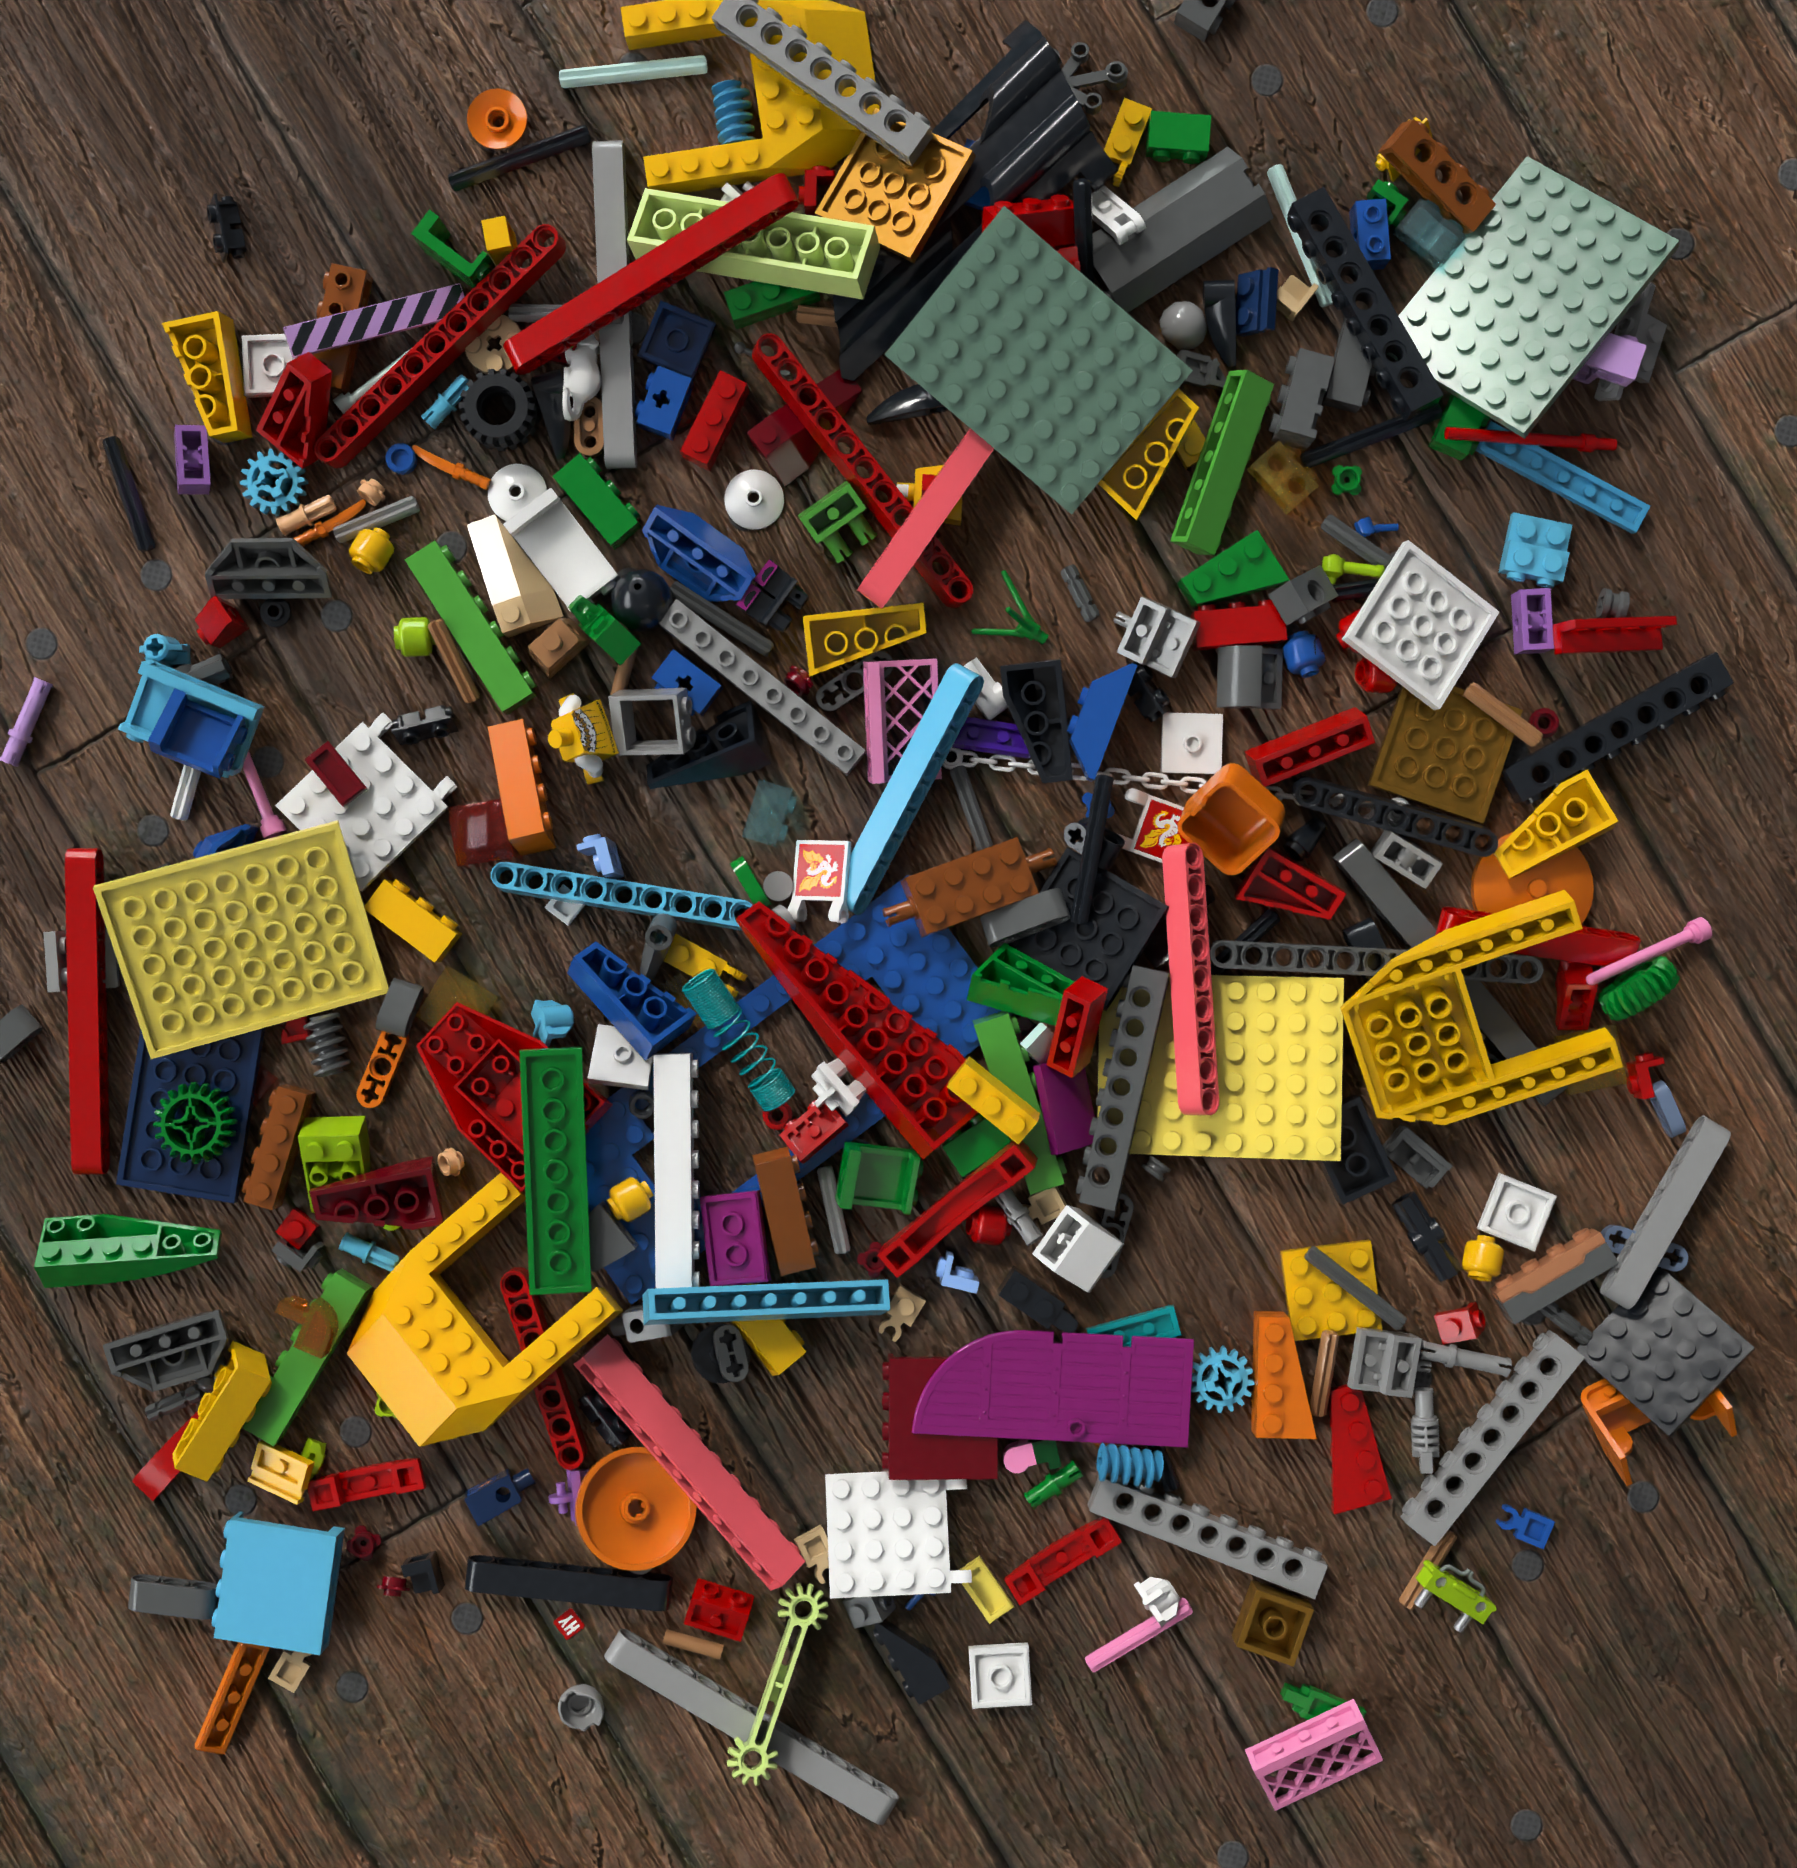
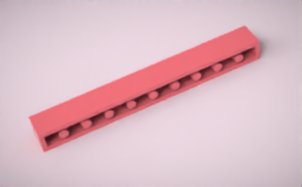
(690, 1462)

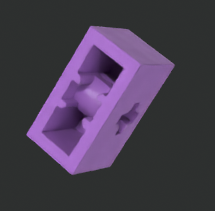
(192, 459)
(1532, 621)

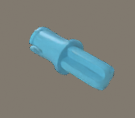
(446, 402)
(369, 1252)

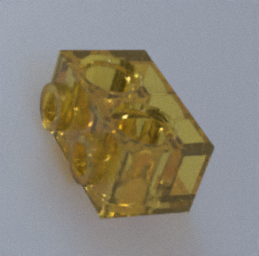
(1276, 482)

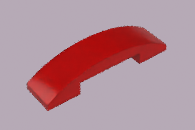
(160, 1469)
(366, 1482)
(1060, 1558)

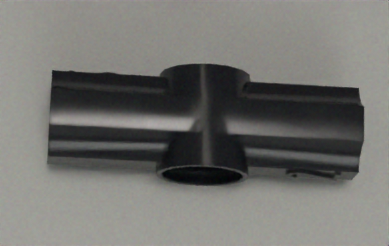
(1426, 1236)

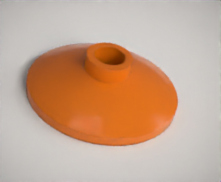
(495, 105)

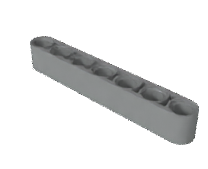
(1665, 1212)

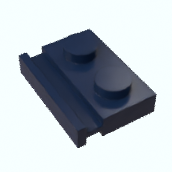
(1256, 302)

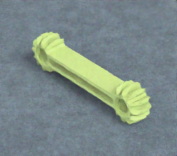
(776, 1686)

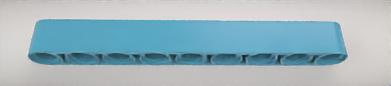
(910, 783)
(611, 888)

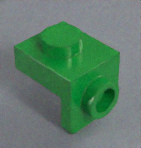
(1394, 200)

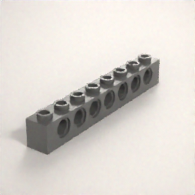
(1107, 1194)

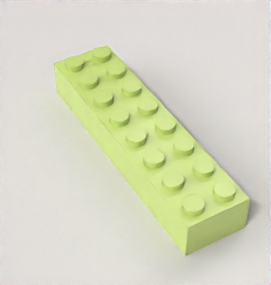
(791, 252)

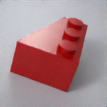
(298, 409)
(1289, 886)

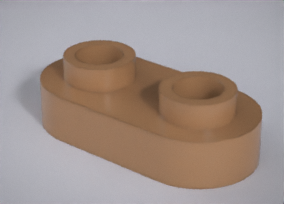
(590, 428)

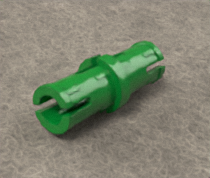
(1053, 1484)

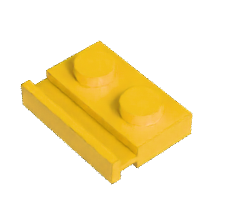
(281, 1471)

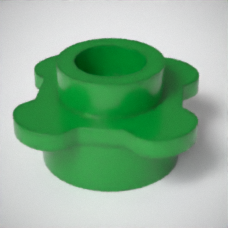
(1353, 473)

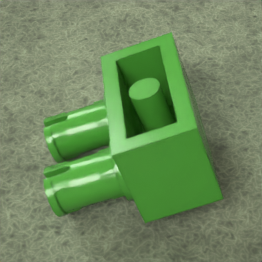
(833, 511)

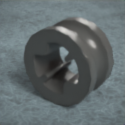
(1156, 1168)

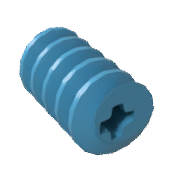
(731, 112)
(1129, 1464)

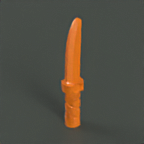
(457, 471)
(323, 529)

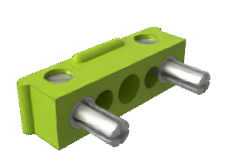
(1455, 1592)

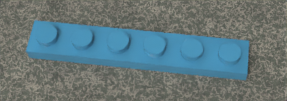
(1568, 481)

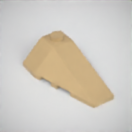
(514, 584)

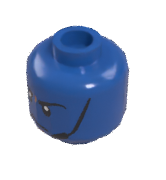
(1303, 654)

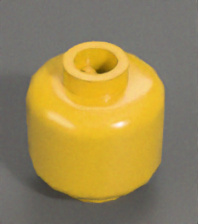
(371, 550)
(629, 1199)
(1482, 1258)

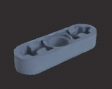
(1664, 1263)

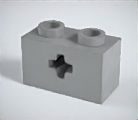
(1406, 858)

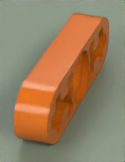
(381, 1090)

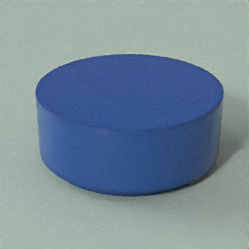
(401, 459)

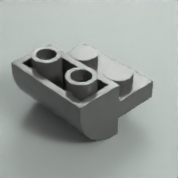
(1249, 677)

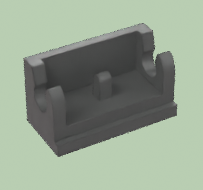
(1416, 1157)

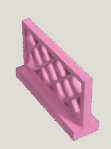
(876, 712)
(1307, 1741)

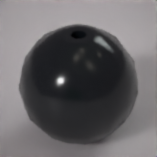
(641, 599)

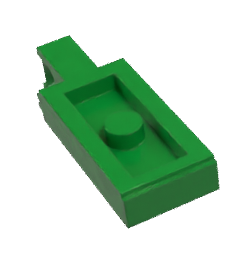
(1311, 1701)

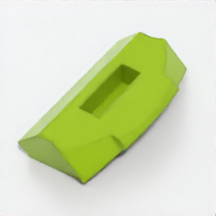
(314, 1451)

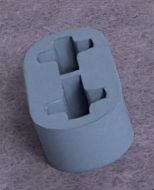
(1667, 1110)

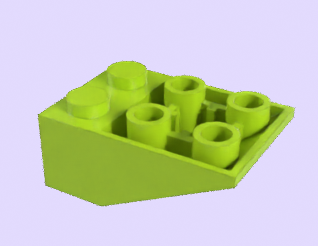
(333, 1149)

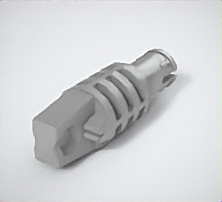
(1424, 1430)

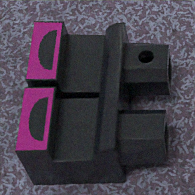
(781, 588)

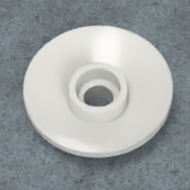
(507, 478)
(757, 514)

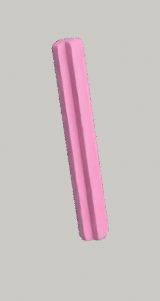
(1133, 1638)

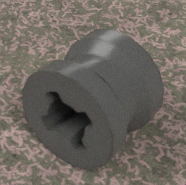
(1612, 604)

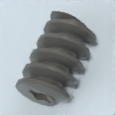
(327, 1045)

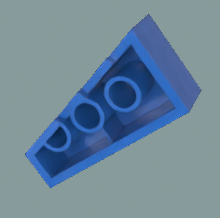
(629, 1000)

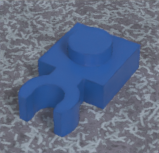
(1528, 1526)

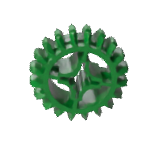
(1638, 988)
(194, 1134)

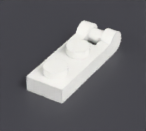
(1115, 215)

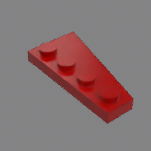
(1356, 1462)

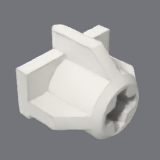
(1159, 1598)

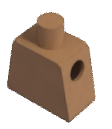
(557, 646)

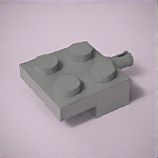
(1157, 636)
(1386, 1362)

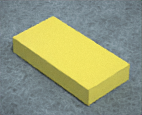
(986, 1591)

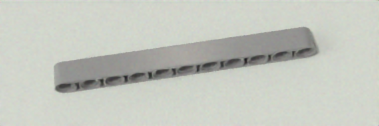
(615, 339)
(736, 1717)

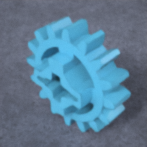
(262, 485)
(1232, 1374)

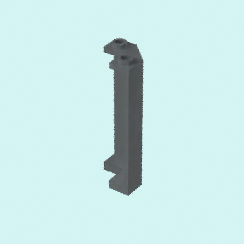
(1183, 230)

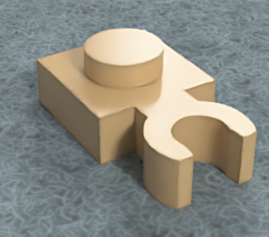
(1046, 1205)
(903, 1309)
(814, 1550)
(290, 1670)

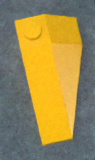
(1564, 821)

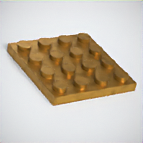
(893, 196)
(1443, 755)

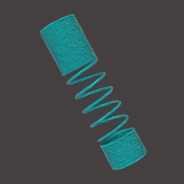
(718, 1006)

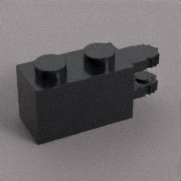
(1036, 1301)

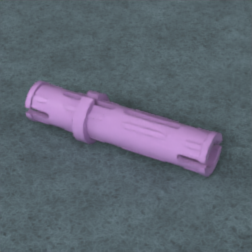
(25, 722)

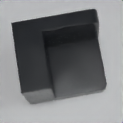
(424, 1572)

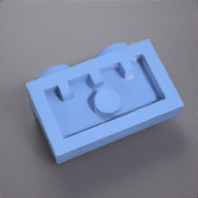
(604, 855)
(960, 1278)

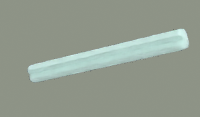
(633, 71)
(1285, 197)

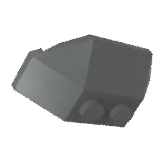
(267, 571)
(169, 1352)

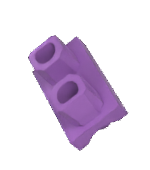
(562, 1497)

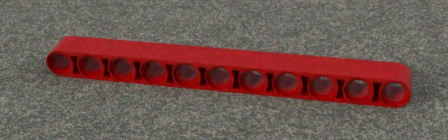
(651, 273)
(455, 345)
(858, 457)
(87, 1013)

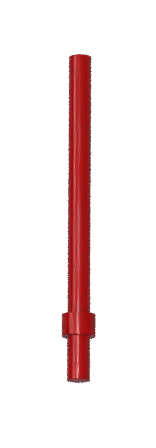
(1583, 442)

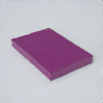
(1065, 1108)
(735, 1238)

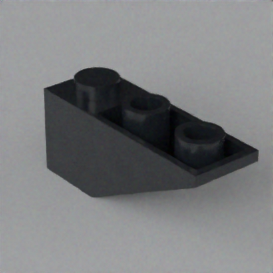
(917, 1663)

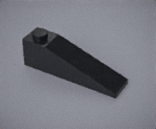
(1039, 710)
(722, 751)

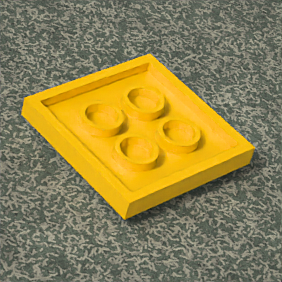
(1321, 1304)

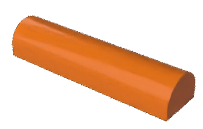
(231, 1698)

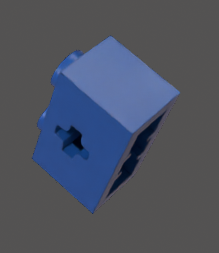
(1371, 231)
(664, 420)
(678, 668)

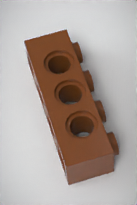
(1421, 175)

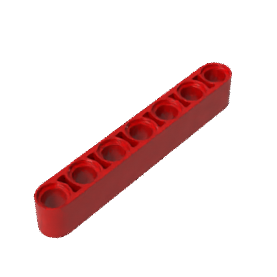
(1584, 946)
(556, 1380)

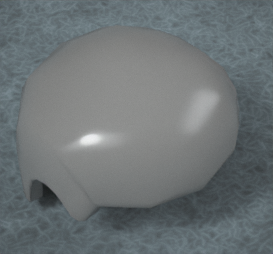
(1183, 325)
(581, 1707)

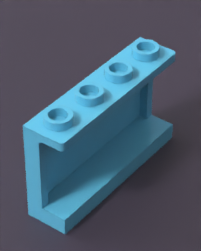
(155, 690)

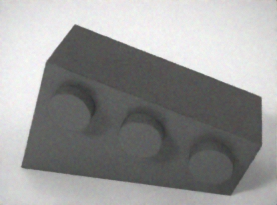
(1301, 399)

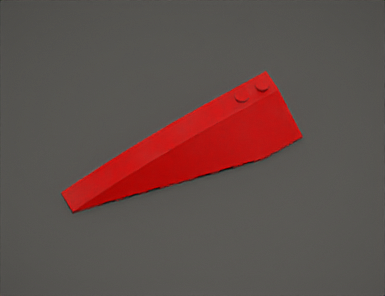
(877, 1042)

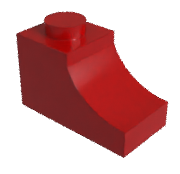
(1574, 996)

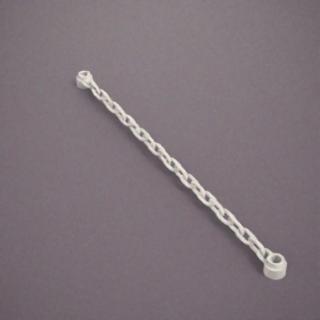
(1128, 777)

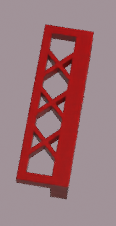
(1610, 634)

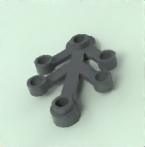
(1106, 76)

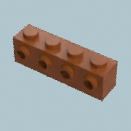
(345, 290)
(278, 1147)
(784, 1210)

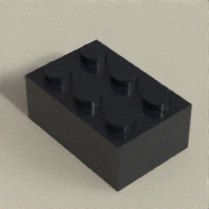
(1363, 1158)

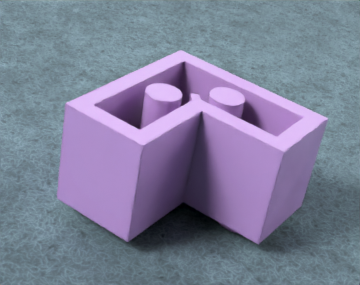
(1614, 361)

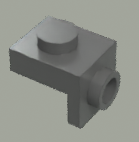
(295, 1258)
(868, 1610)

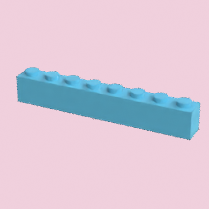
(765, 1302)

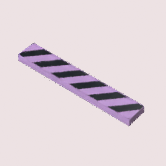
(372, 321)

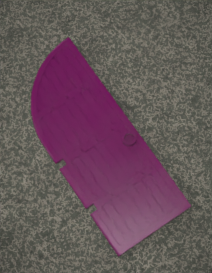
(1064, 1391)

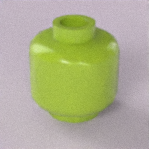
(413, 637)

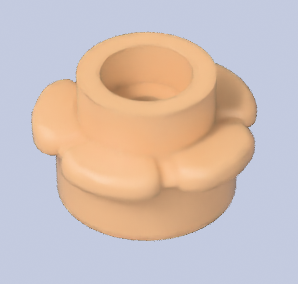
(371, 491)
(450, 1162)

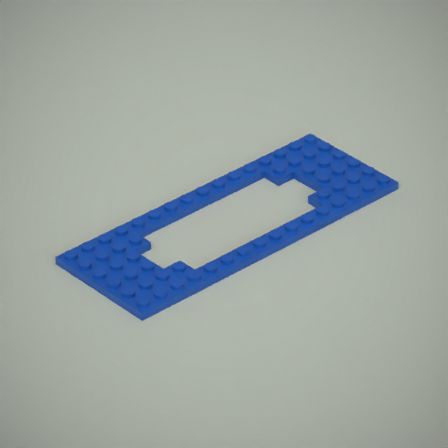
(917, 974)

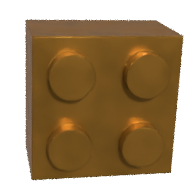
(1272, 1623)

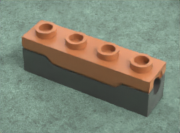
(1553, 1275)

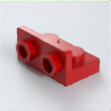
(812, 1131)
(719, 1609)

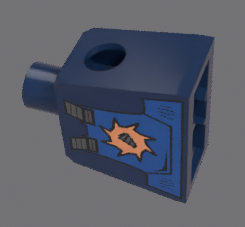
(487, 1502)

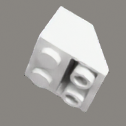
(1078, 1248)

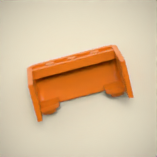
(1615, 1416)

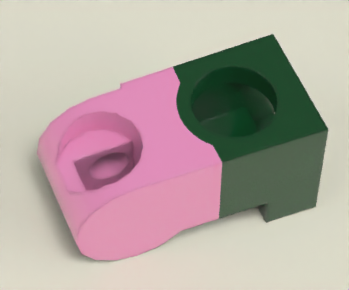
(1030, 1452)

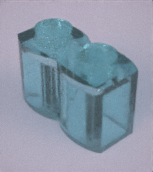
(1430, 233)

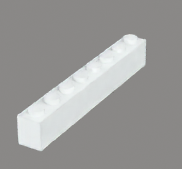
(674, 1170)

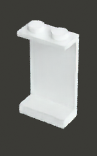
(561, 549)

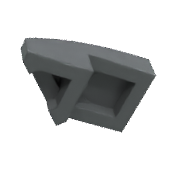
(1205, 370)

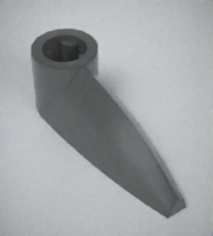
(657, 944)

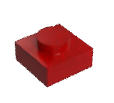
(297, 1228)

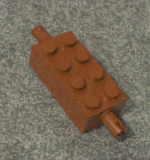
(969, 887)

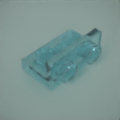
(769, 813)

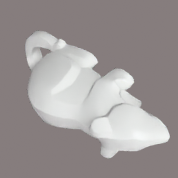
(582, 378)

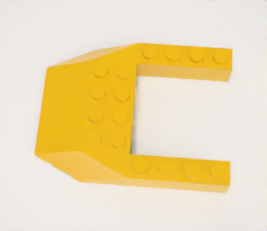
(794, 124)
(1422, 1035)
(433, 1355)

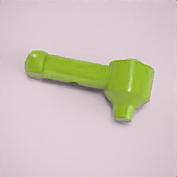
(1335, 566)

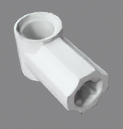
(991, 697)

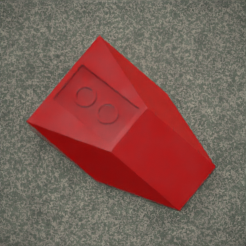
(480, 1082)

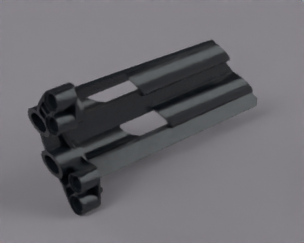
(1027, 150)

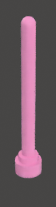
(271, 824)
(1694, 932)

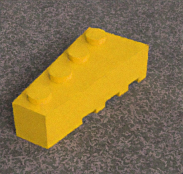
(213, 371)
(1144, 462)
(849, 635)
(223, 1412)

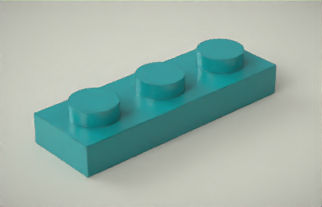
(1152, 1323)

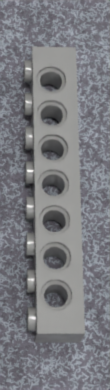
(905, 144)
(762, 687)
(1491, 1454)
(1303, 1580)

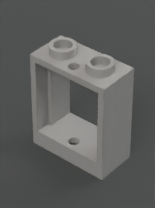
(624, 725)

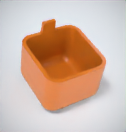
(1232, 819)

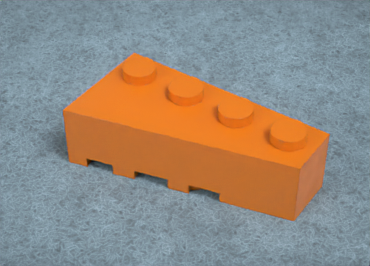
(521, 788)
(1279, 1390)

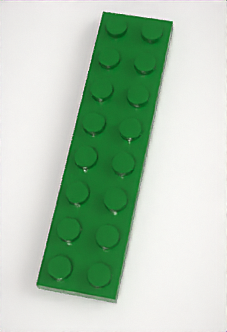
(555, 1170)

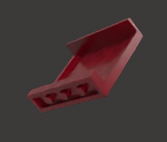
(926, 1455)

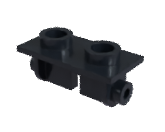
(223, 215)
(1152, 698)
(410, 728)
(612, 1428)

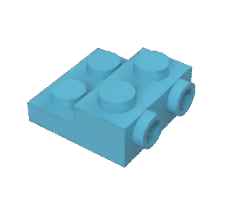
(1535, 550)

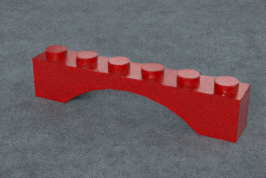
(964, 1199)

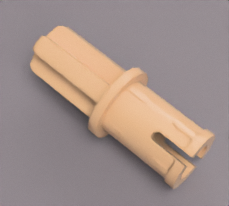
(306, 515)

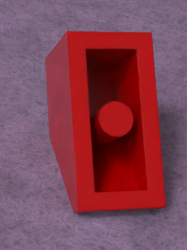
(219, 622)

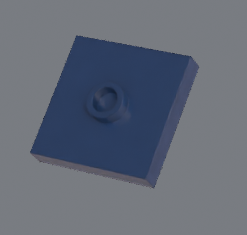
(677, 340)

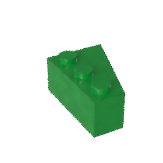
(1235, 572)
(1018, 985)

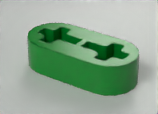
(749, 881)

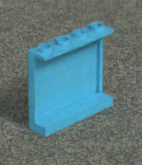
(277, 1585)

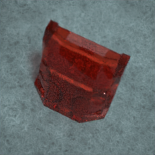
(479, 833)

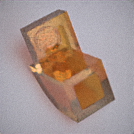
(318, 1322)

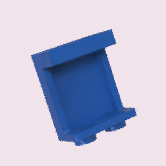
(197, 735)

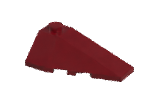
(785, 440)
(393, 1195)

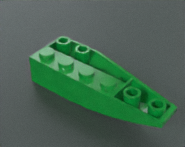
(118, 1249)

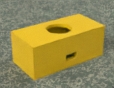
(499, 238)

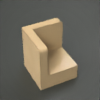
(1293, 297)

